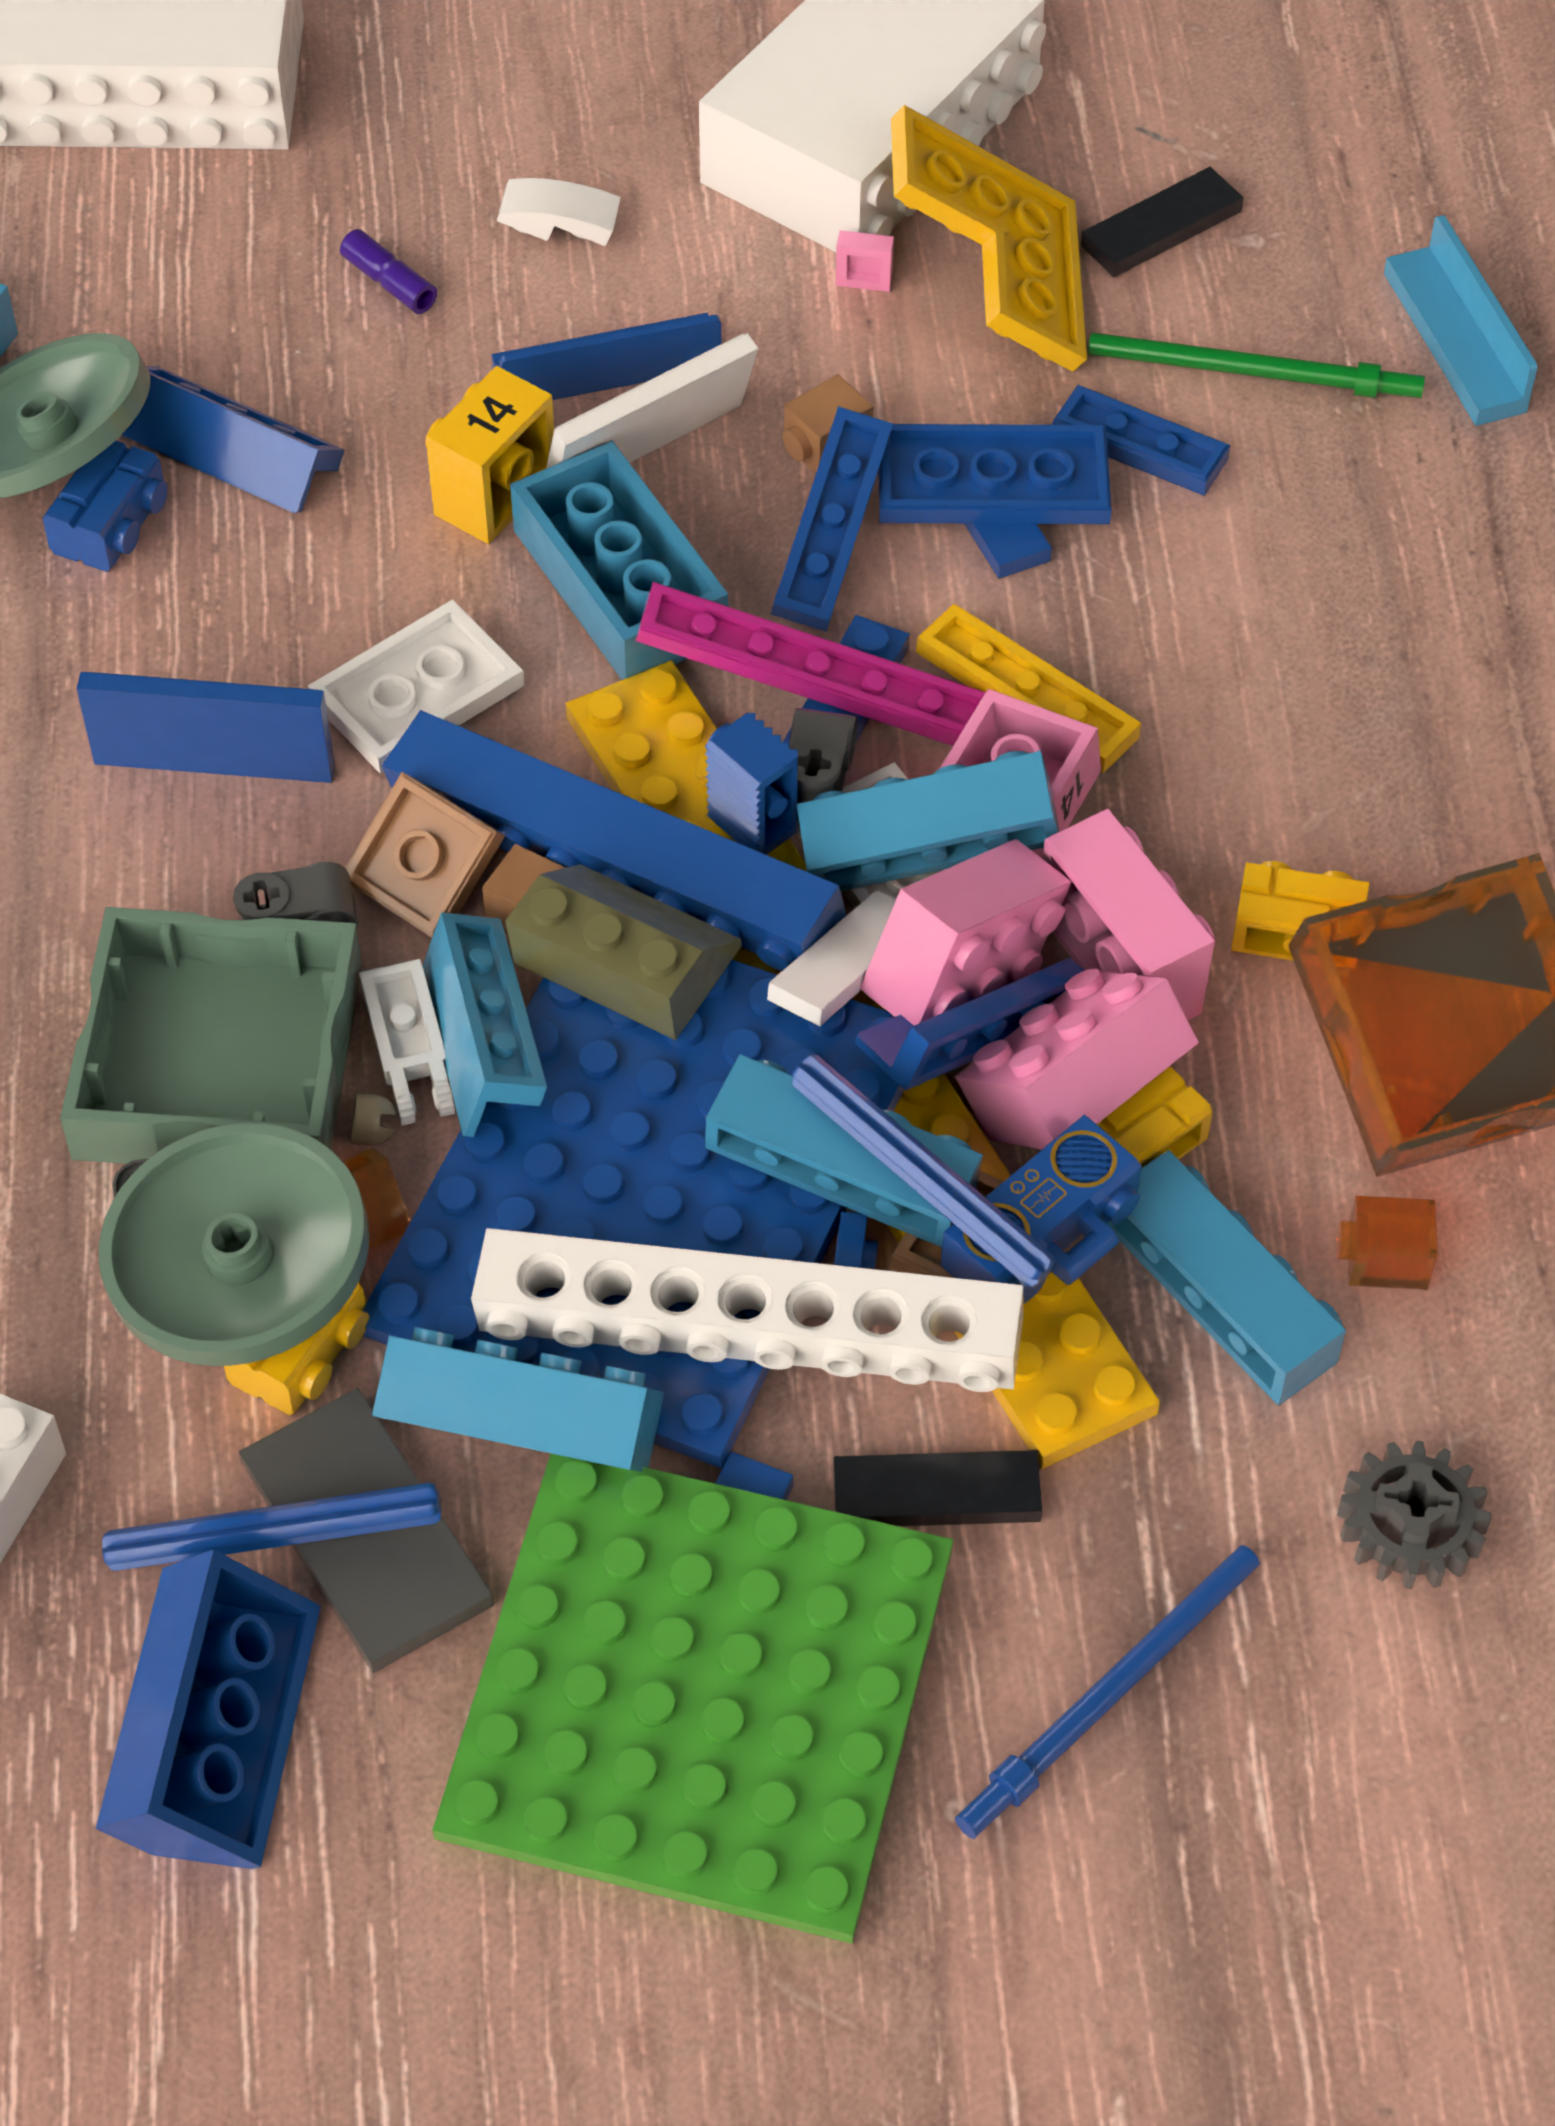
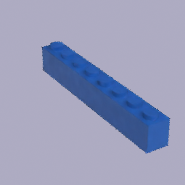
(576, 822)

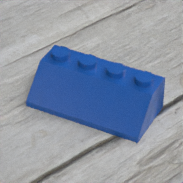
(210, 1714)

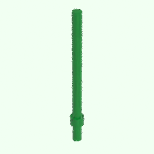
(1364, 380)

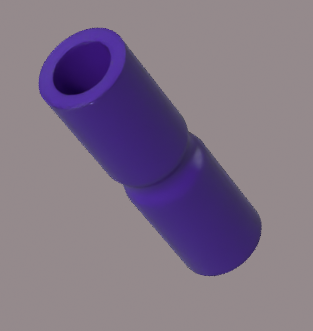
(391, 273)

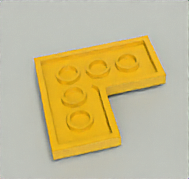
(1019, 221)

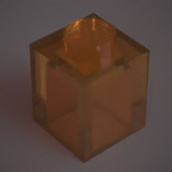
(1389, 1242)

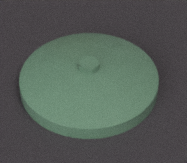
(66, 407)
(234, 1244)

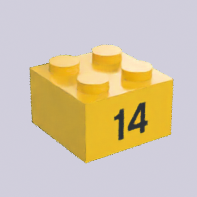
(483, 446)

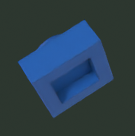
(852, 1246)

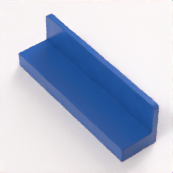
(612, 357)
(231, 440)
(951, 1039)

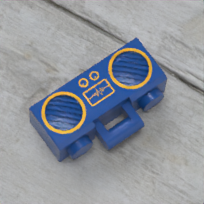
(1056, 1198)

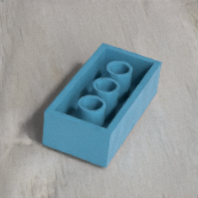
(604, 546)

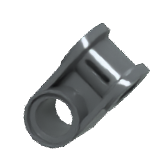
(824, 750)
(304, 893)

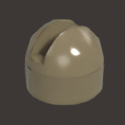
(366, 1119)

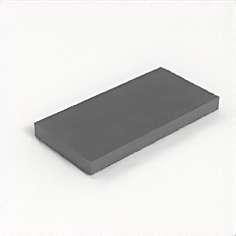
(386, 1585)

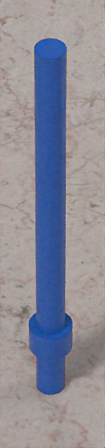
(1018, 1776)

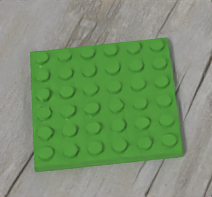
(698, 1694)

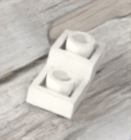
(541, 204)

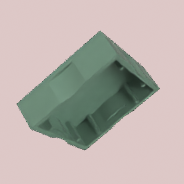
(209, 1030)

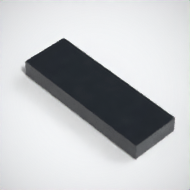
(1161, 221)
(940, 1488)

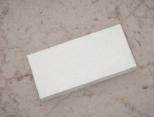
(662, 406)

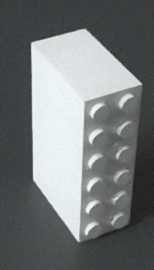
(149, 73)
(811, 107)

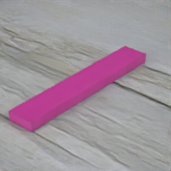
(806, 664)

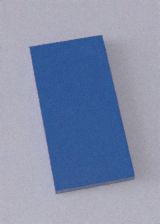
(995, 474)
(207, 726)

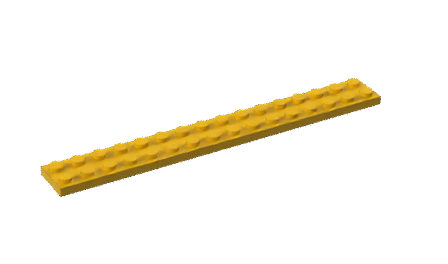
(1071, 1367)

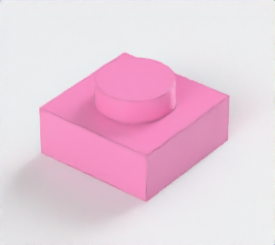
(864, 260)

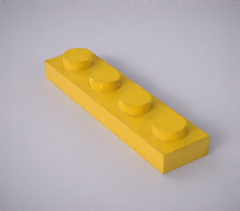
(992, 661)

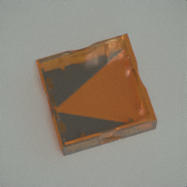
(1439, 1011)

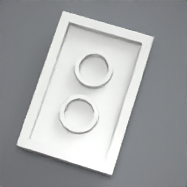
(432, 666)

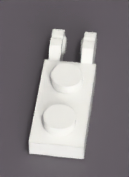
(406, 1034)

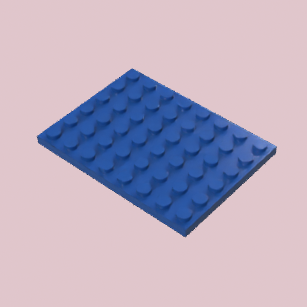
(627, 1162)

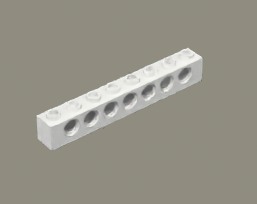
(721, 1284)

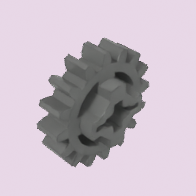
(1402, 1541)

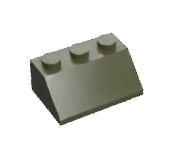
(618, 947)

